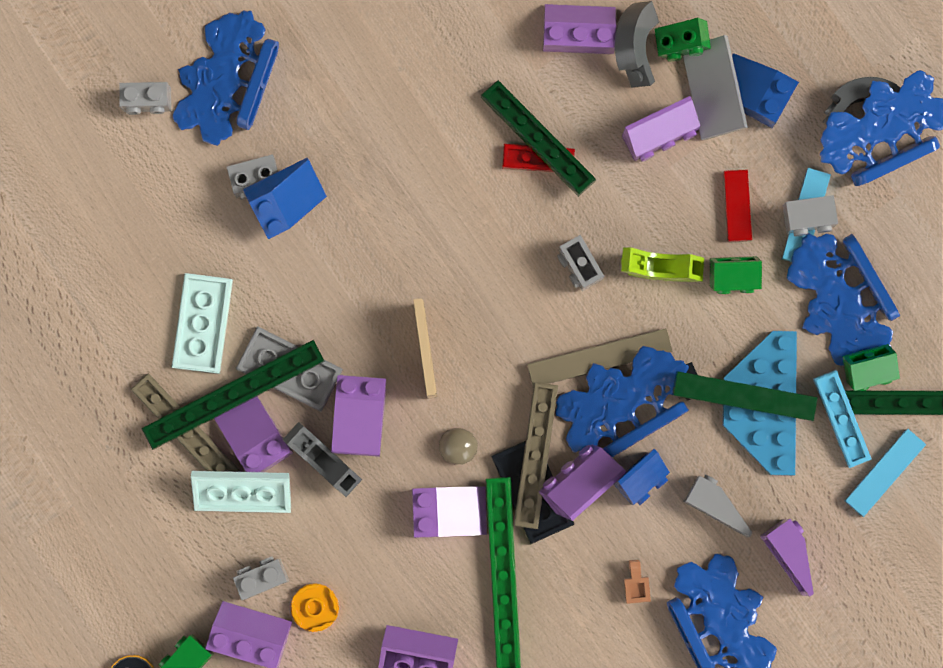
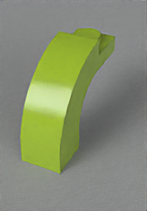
(662, 266)

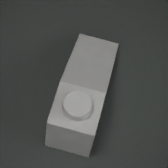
(714, 502)

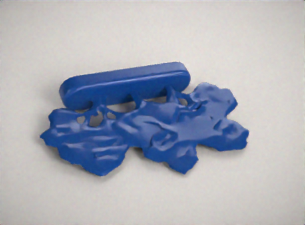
(217, 78)
(885, 120)
(837, 305)
(615, 399)
(725, 614)

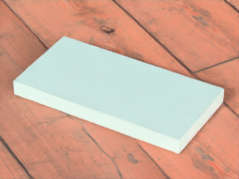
(202, 323)
(241, 491)

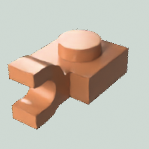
(636, 587)

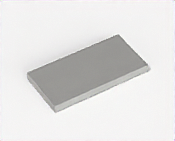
(715, 90)
(309, 387)

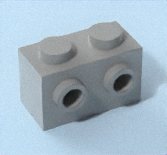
(145, 97)
(250, 172)
(810, 215)
(580, 263)
(260, 579)

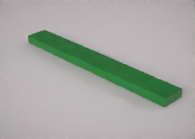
(503, 573)

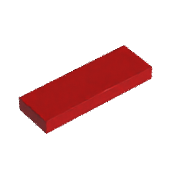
(524, 158)
(737, 206)

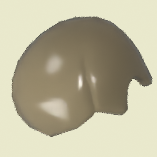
(458, 446)

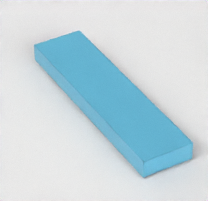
(813, 186)
(842, 418)
(885, 472)

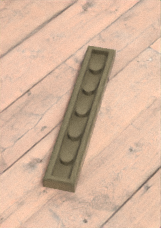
(606, 355)
(196, 440)
(535, 455)

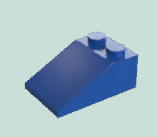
(762, 90)
(285, 197)
(642, 477)

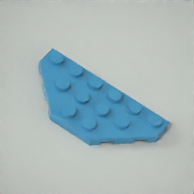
(762, 434)

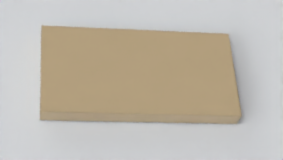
(425, 348)

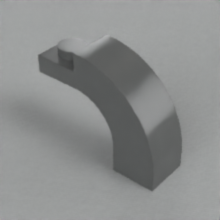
(631, 42)
(854, 92)
(322, 459)

